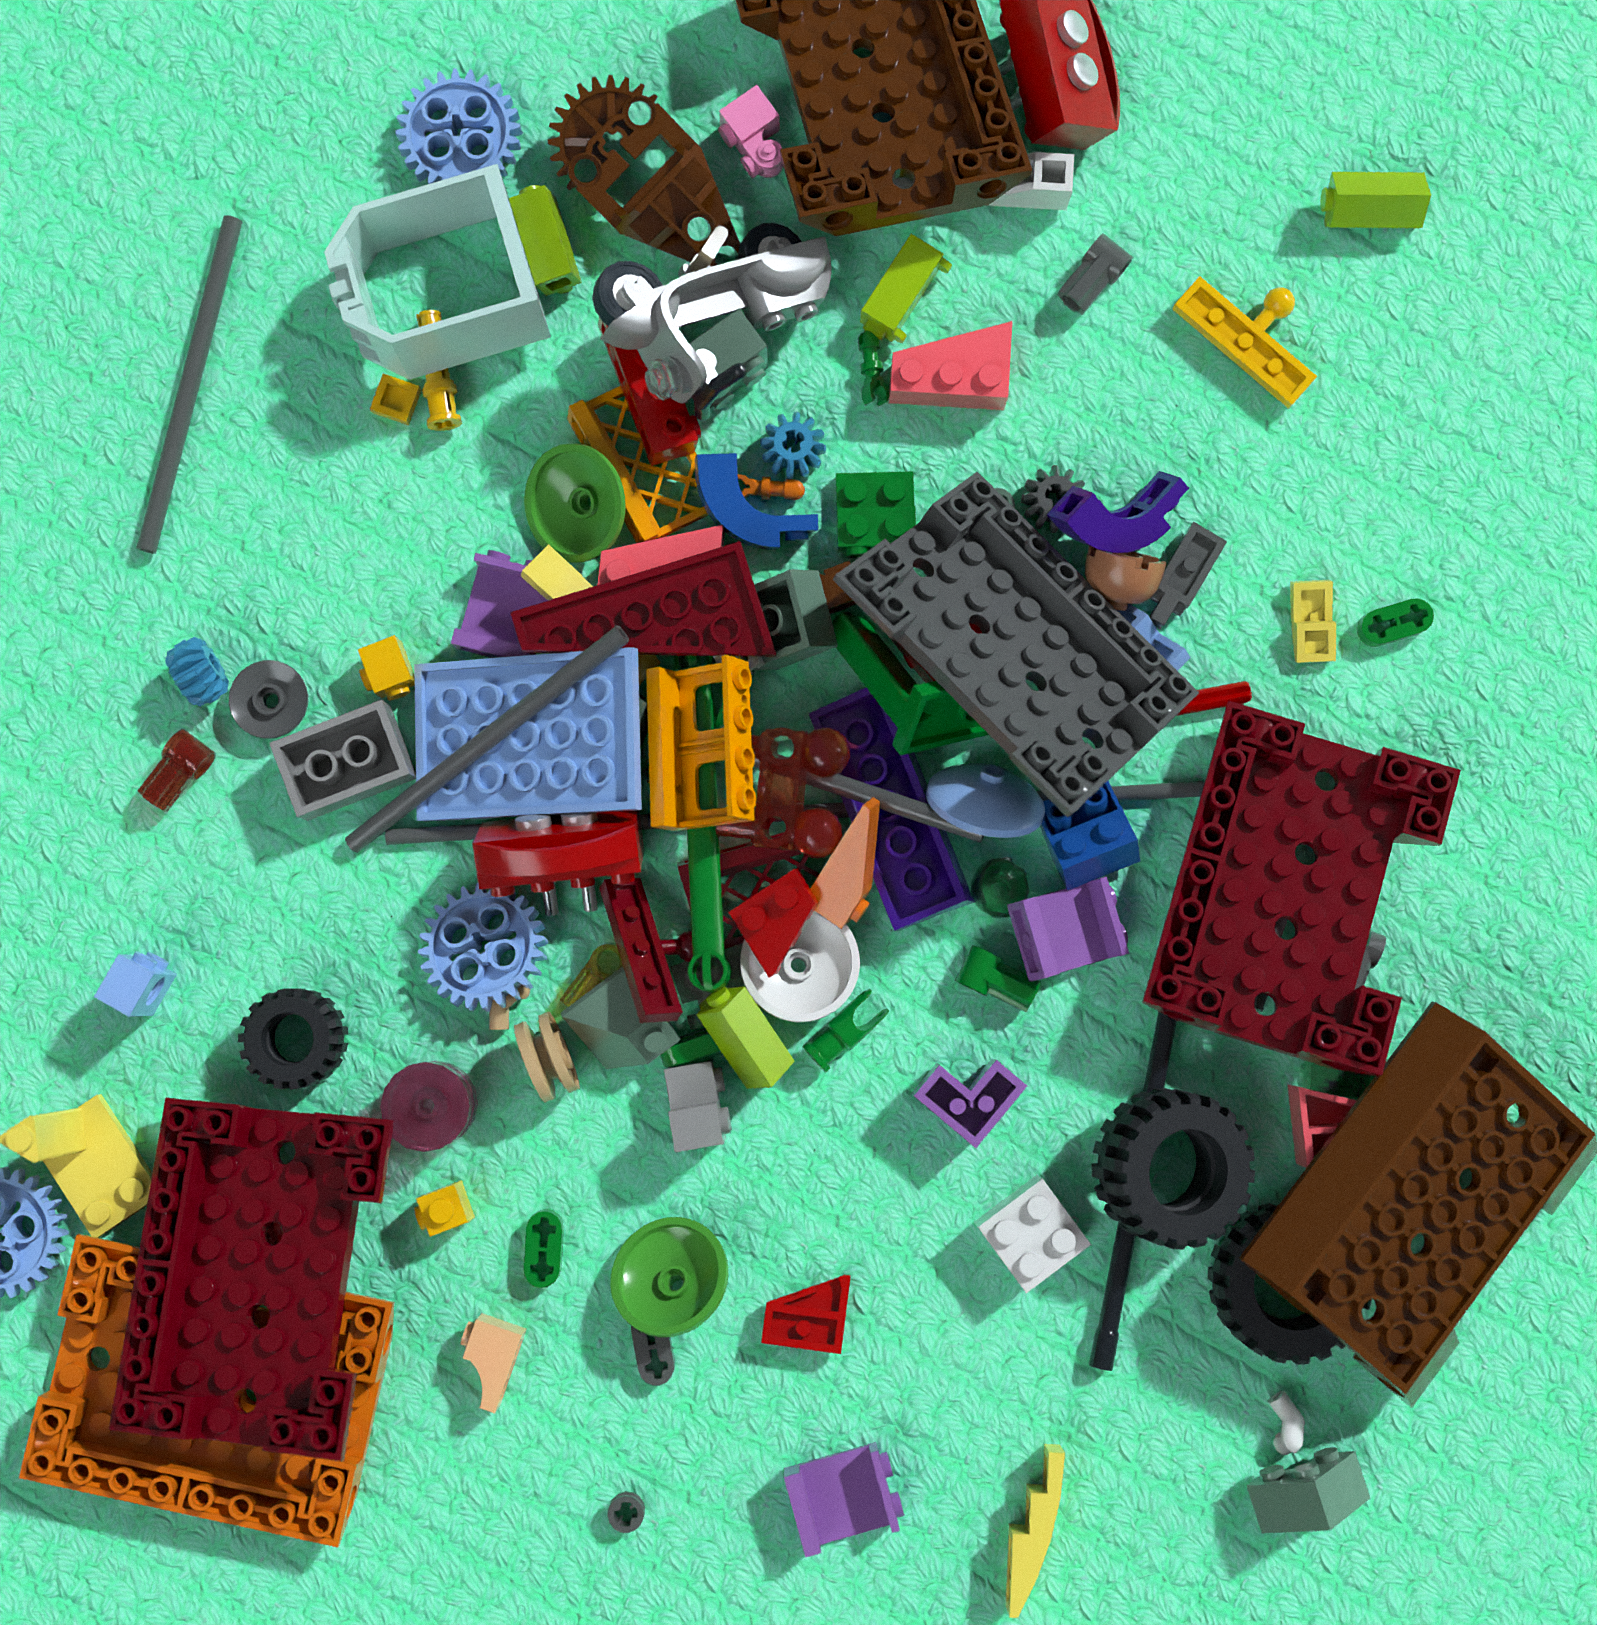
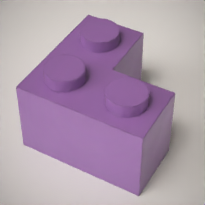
(971, 1109)

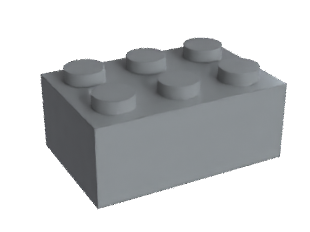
(343, 760)

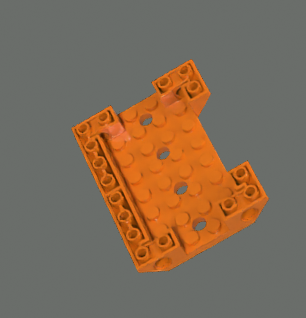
(193, 1477)

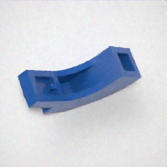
(726, 506)

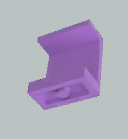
(494, 594)
(1068, 929)
(842, 1496)

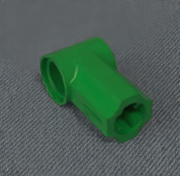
(989, 975)

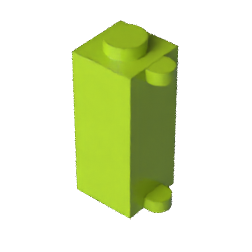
(1375, 200)
(545, 240)
(902, 289)
(745, 1037)

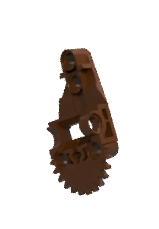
(672, 195)

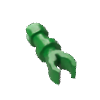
(871, 368)

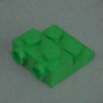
(873, 509)

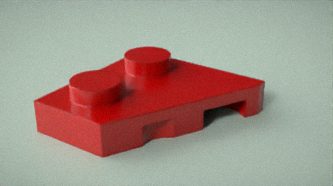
(809, 1317)

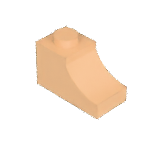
(493, 1350)

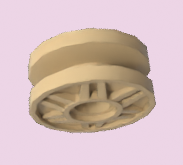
(546, 1057)

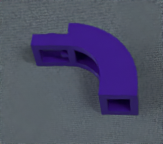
(1123, 530)

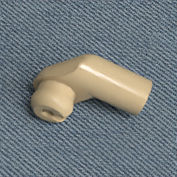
(500, 1016)

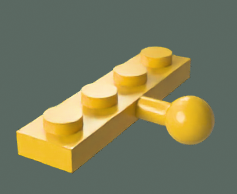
(1246, 339)

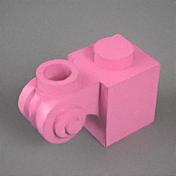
(747, 126)

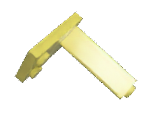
(88, 1160)

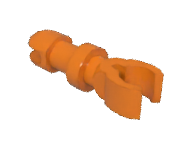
(789, 489)

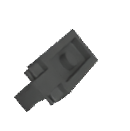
(1185, 572)

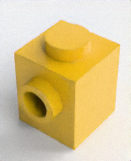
(386, 668)
(443, 1209)

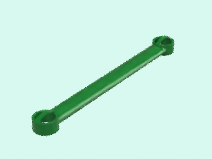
(705, 861)

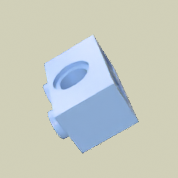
(136, 984)

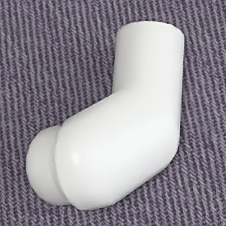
(1292, 1424)

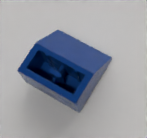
(1091, 840)

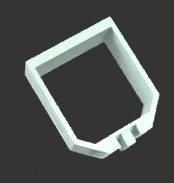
(417, 216)

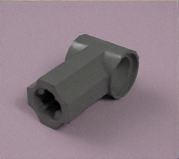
(1100, 266)

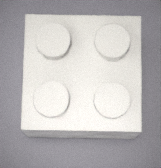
(1032, 1233)

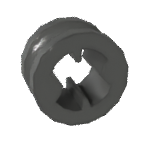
(637, 1518)

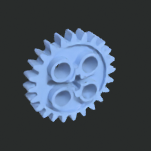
(458, 98)
(491, 980)
(32, 1251)

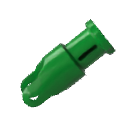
(841, 1033)

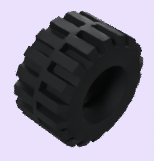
(260, 1038)

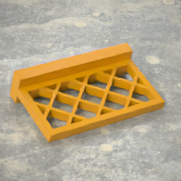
(637, 513)

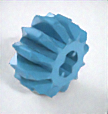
(777, 445)
(197, 671)

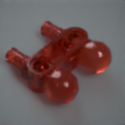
(783, 787)

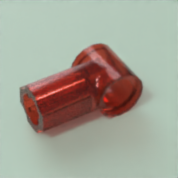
(182, 761)

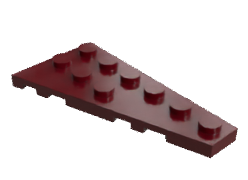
(674, 609)

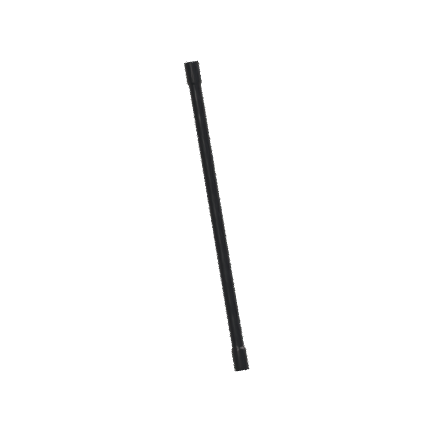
(1107, 1334)

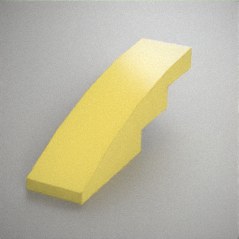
(556, 577)
(1031, 1541)

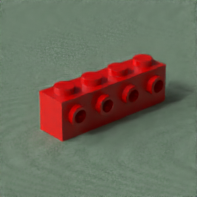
(661, 424)

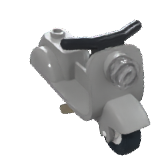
(770, 282)

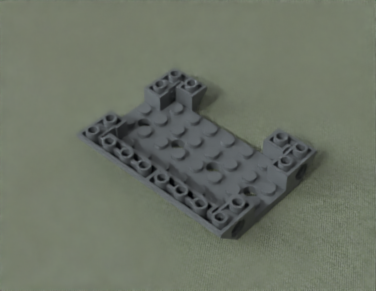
(1036, 626)

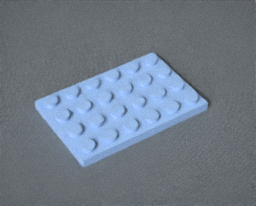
(563, 760)

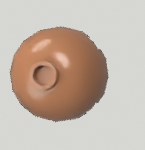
(1123, 576)

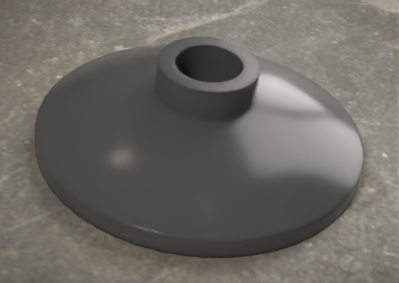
(253, 688)

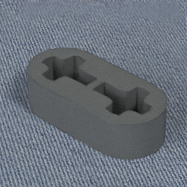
(644, 1356)

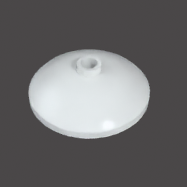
(823, 986)

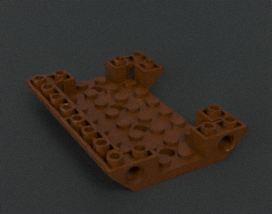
(927, 72)
(1397, 1174)

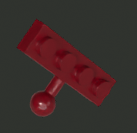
(644, 952)

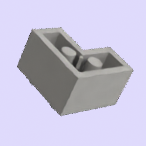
(696, 1107)

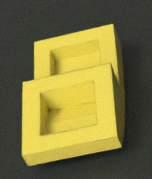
(1312, 621)

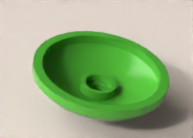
(559, 505)
(654, 1261)

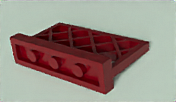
(742, 858)

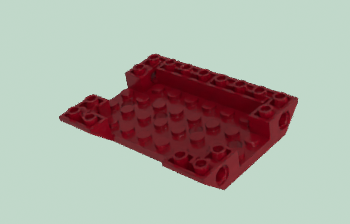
(1245, 876)
(211, 1266)

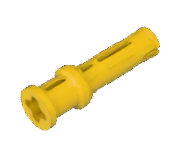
(439, 388)

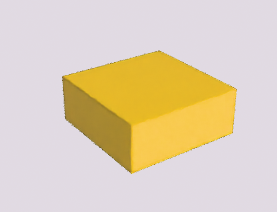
(395, 399)

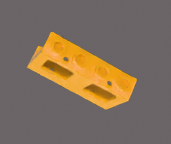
(680, 748)

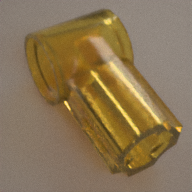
(589, 976)

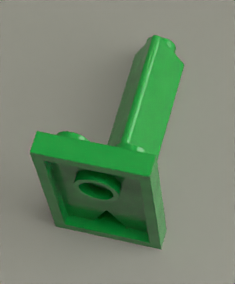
(922, 712)

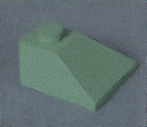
(611, 1027)

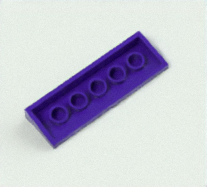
(913, 860)

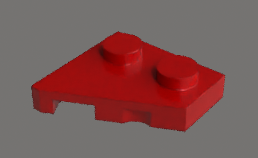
(774, 919)

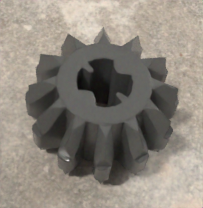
(1040, 491)

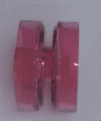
(452, 1098)

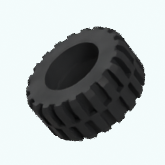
(1219, 1175)
(1239, 1311)

